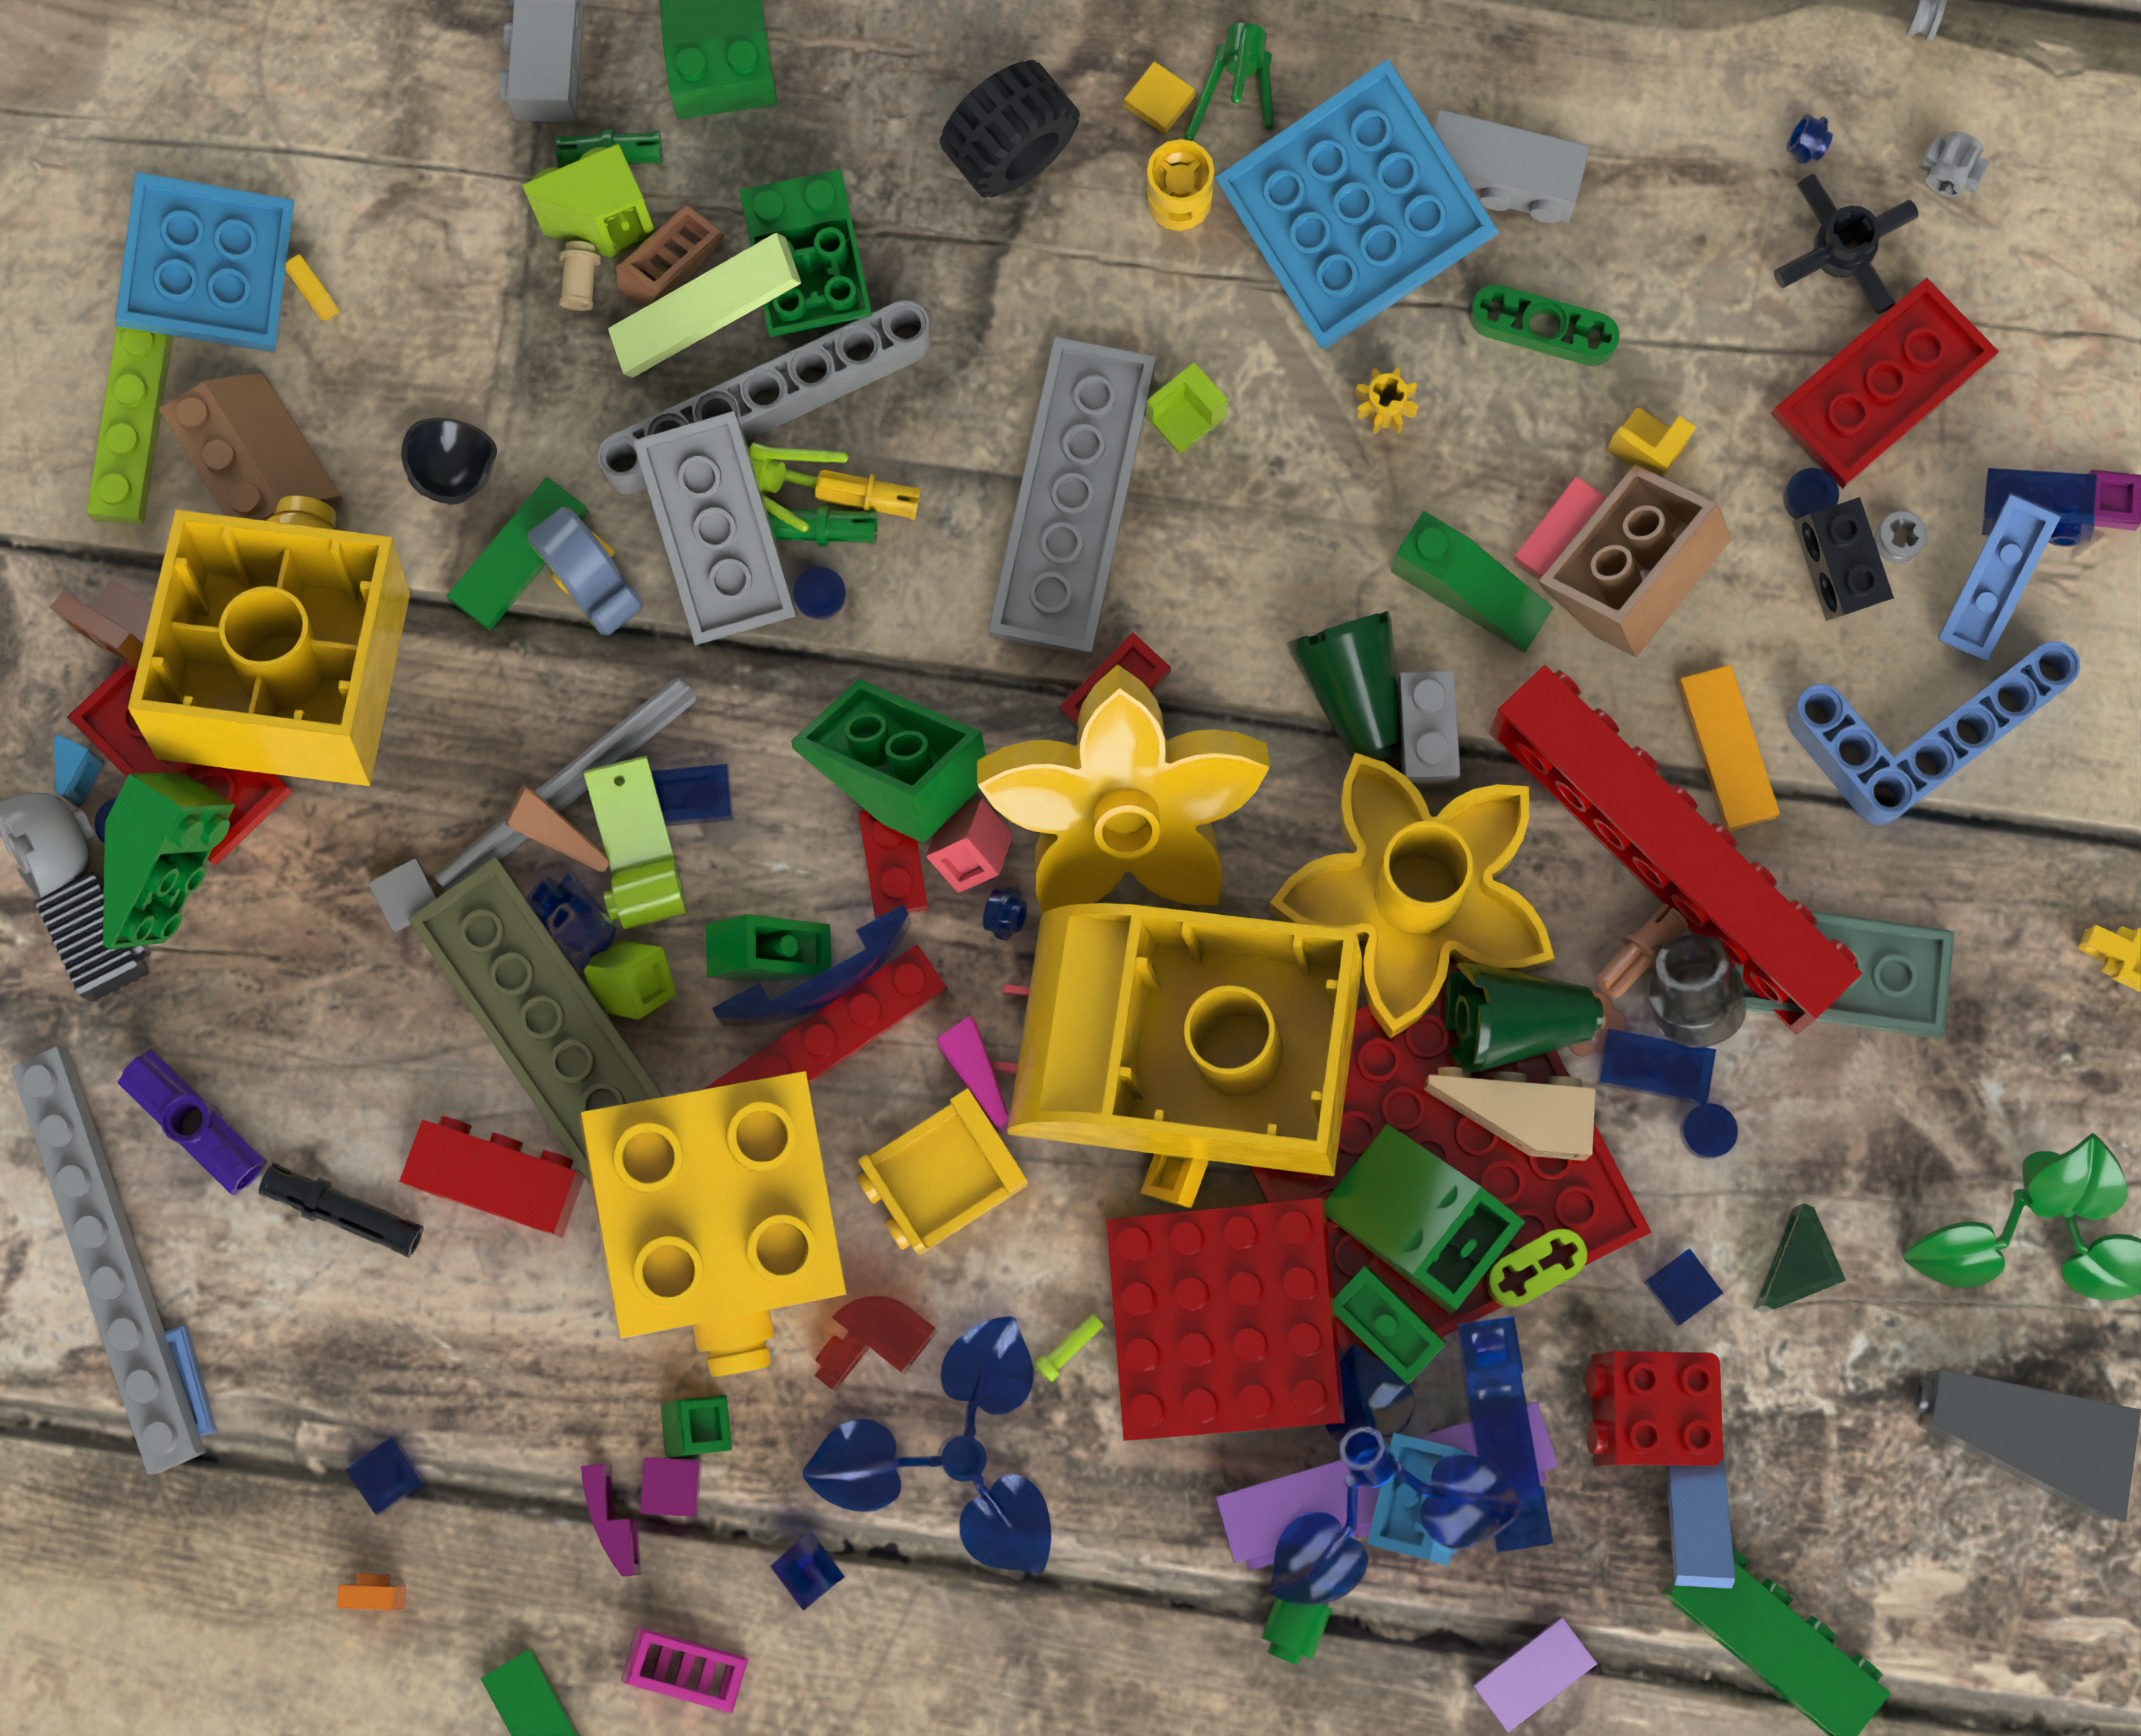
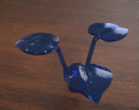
(1464, 1504)
(1007, 1523)

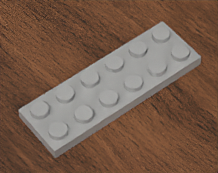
(1072, 497)

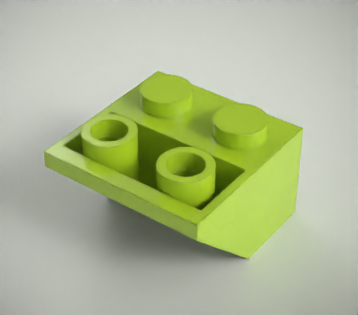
(592, 202)

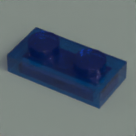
(694, 794)
(1656, 1067)

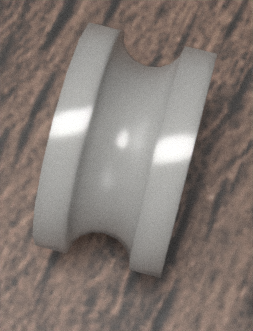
(1926, 18)
(1884, 536)

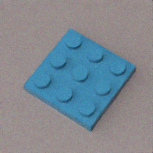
(204, 262)

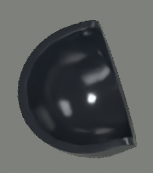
(447, 459)

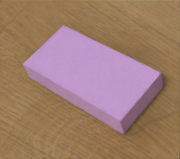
(1534, 1674)

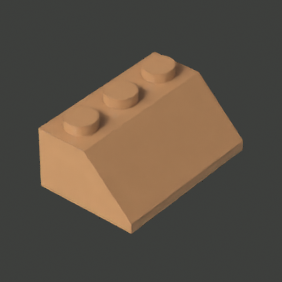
(246, 446)
(1637, 559)

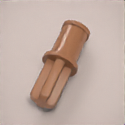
(1640, 951)

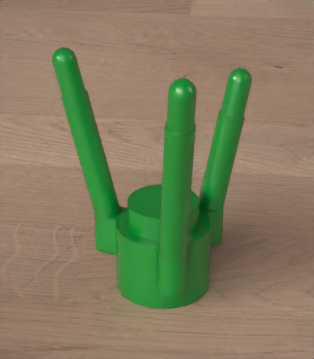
(1242, 56)

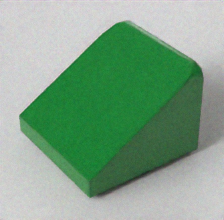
(696, 1426)

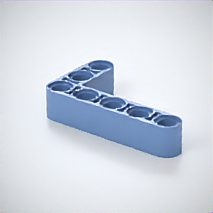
(1940, 743)

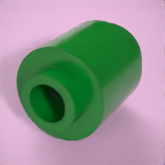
(1295, 1630)

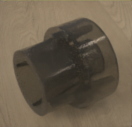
(1696, 992)

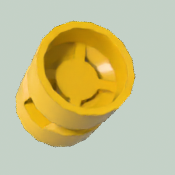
(1179, 184)

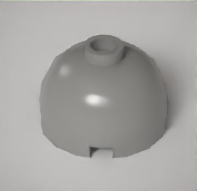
(45, 840)

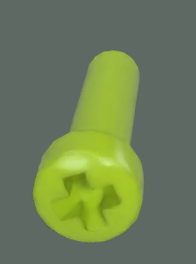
(1049, 1365)

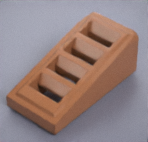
(645, 281)
(541, 822)

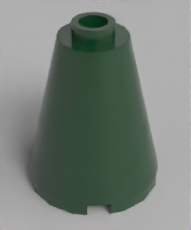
(1354, 682)
(1514, 1015)

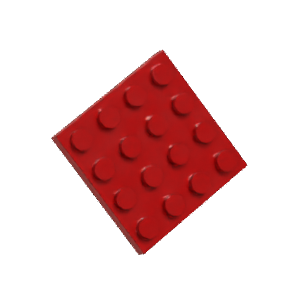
(1225, 1320)

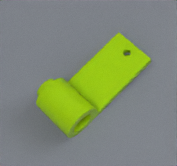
(636, 844)

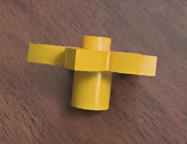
(1124, 798)
(1420, 888)

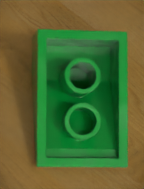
(717, 56)
(894, 758)

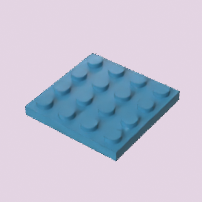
(1356, 205)

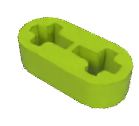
(1529, 1256)

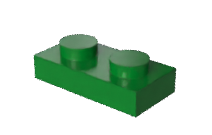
(1388, 1324)

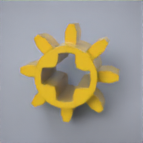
(1389, 385)

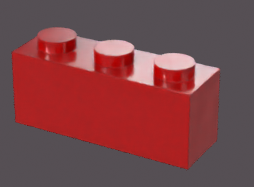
(493, 1175)

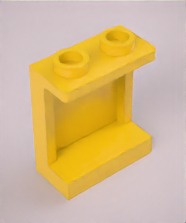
(941, 1175)

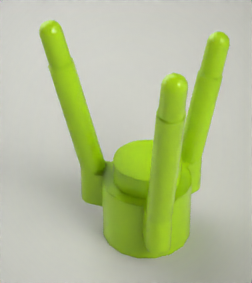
(773, 473)

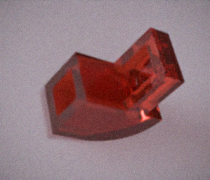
(877, 1324)

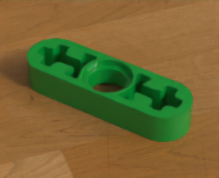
(1563, 313)

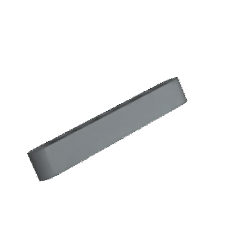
(783, 377)

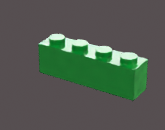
(1785, 1649)

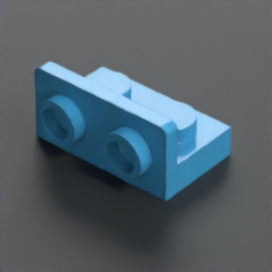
(1397, 1511)

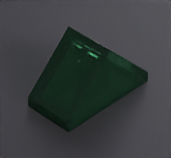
(1801, 1263)

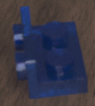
(2065, 493)

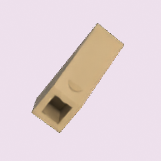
(1533, 1117)

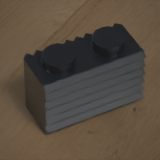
(76, 929)

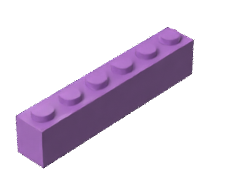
(1259, 1514)

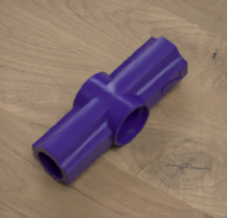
(169, 1100)

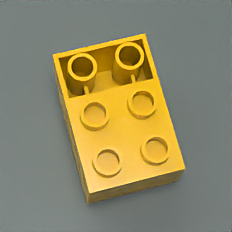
(1188, 1035)

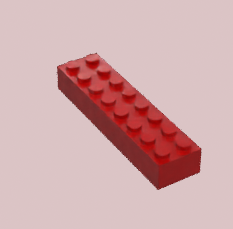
(1672, 846)

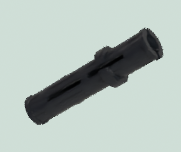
(322, 1202)

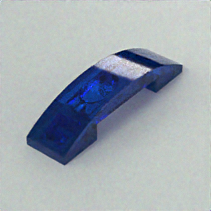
(756, 1009)
(1502, 1424)

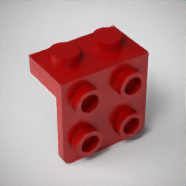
(1655, 1408)

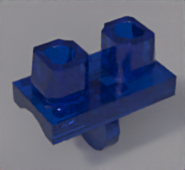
(572, 918)

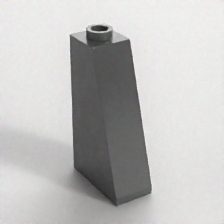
(2047, 1438)

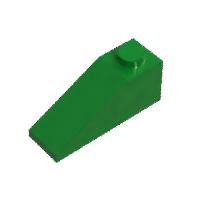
(1470, 581)

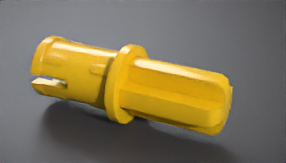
(867, 494)

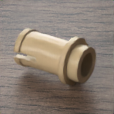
(578, 275)

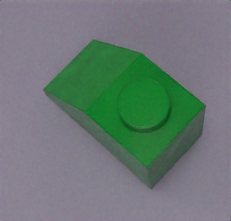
(767, 949)

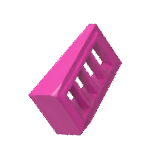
(968, 1058)
(637, 1658)

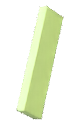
(704, 305)

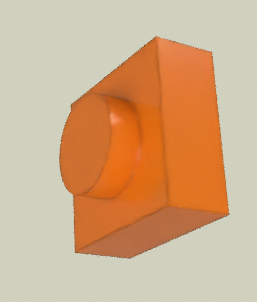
(371, 1592)

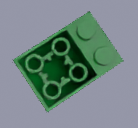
(824, 247)
(157, 854)
(1422, 1217)

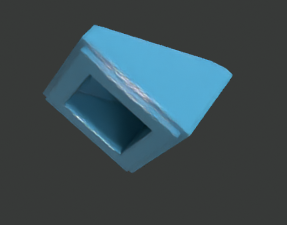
(74, 770)

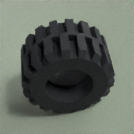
(1009, 128)

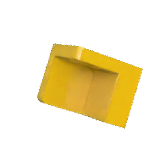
(1650, 442)

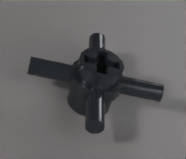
(1840, 228)

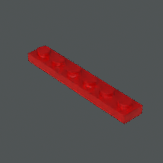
(846, 1022)

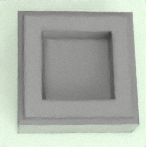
(402, 893)

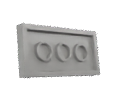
(715, 527)

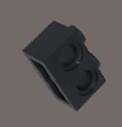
(1843, 559)

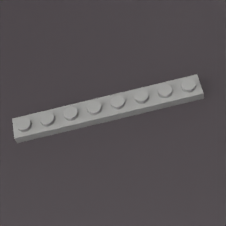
(108, 1261)

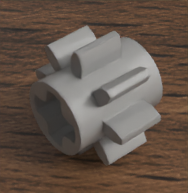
(1954, 164)

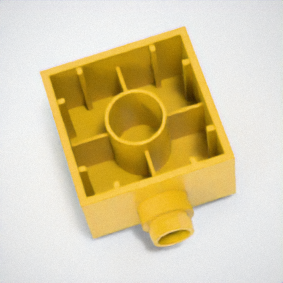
(272, 644)
(713, 1214)

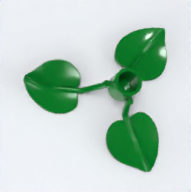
(2077, 1182)

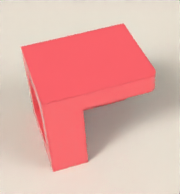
(970, 846)

